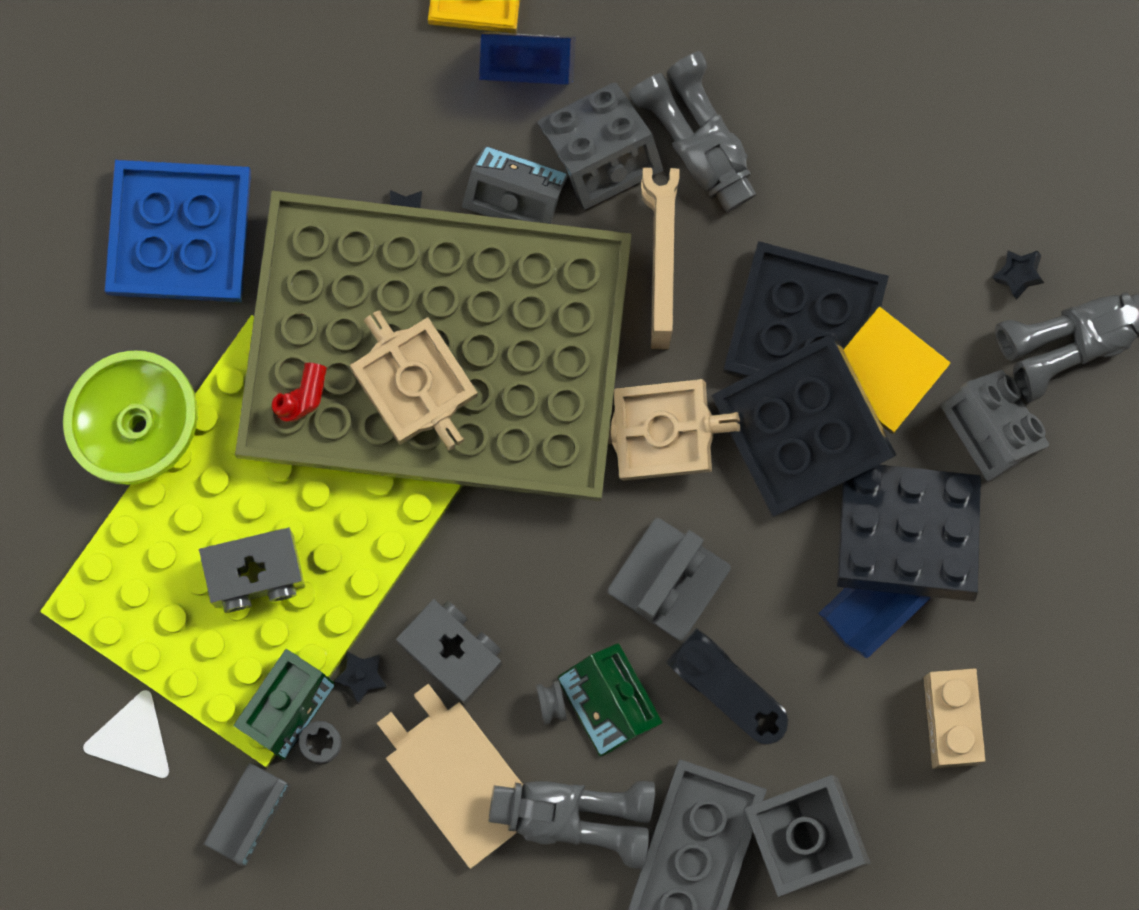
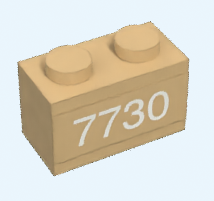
(954, 718)

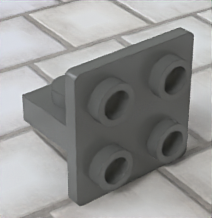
(995, 423)
(669, 578)

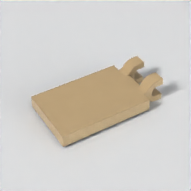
(662, 202)
(451, 774)

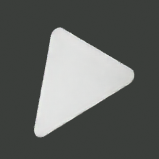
(132, 738)

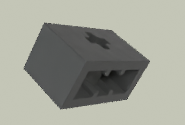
(227, 561)
(424, 643)

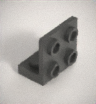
(601, 144)

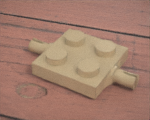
(413, 380)
(665, 429)

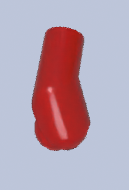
(304, 399)

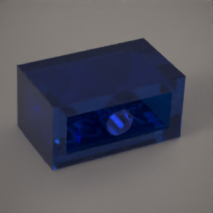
(527, 58)

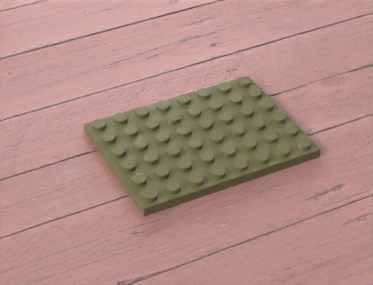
(516, 303)

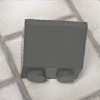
(807, 835)

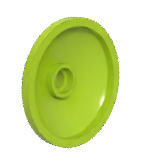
(110, 403)

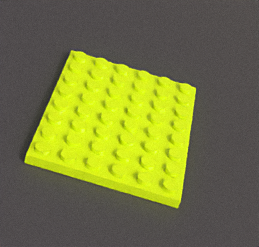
(143, 585)

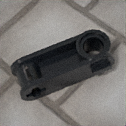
(727, 686)

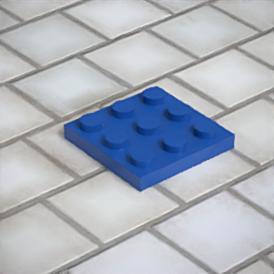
(178, 231)

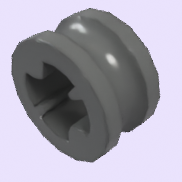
(551, 702)
(313, 729)

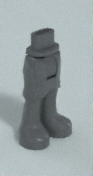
(710, 154)
(1098, 327)
(550, 813)

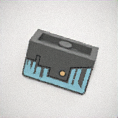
(513, 187)
(247, 814)

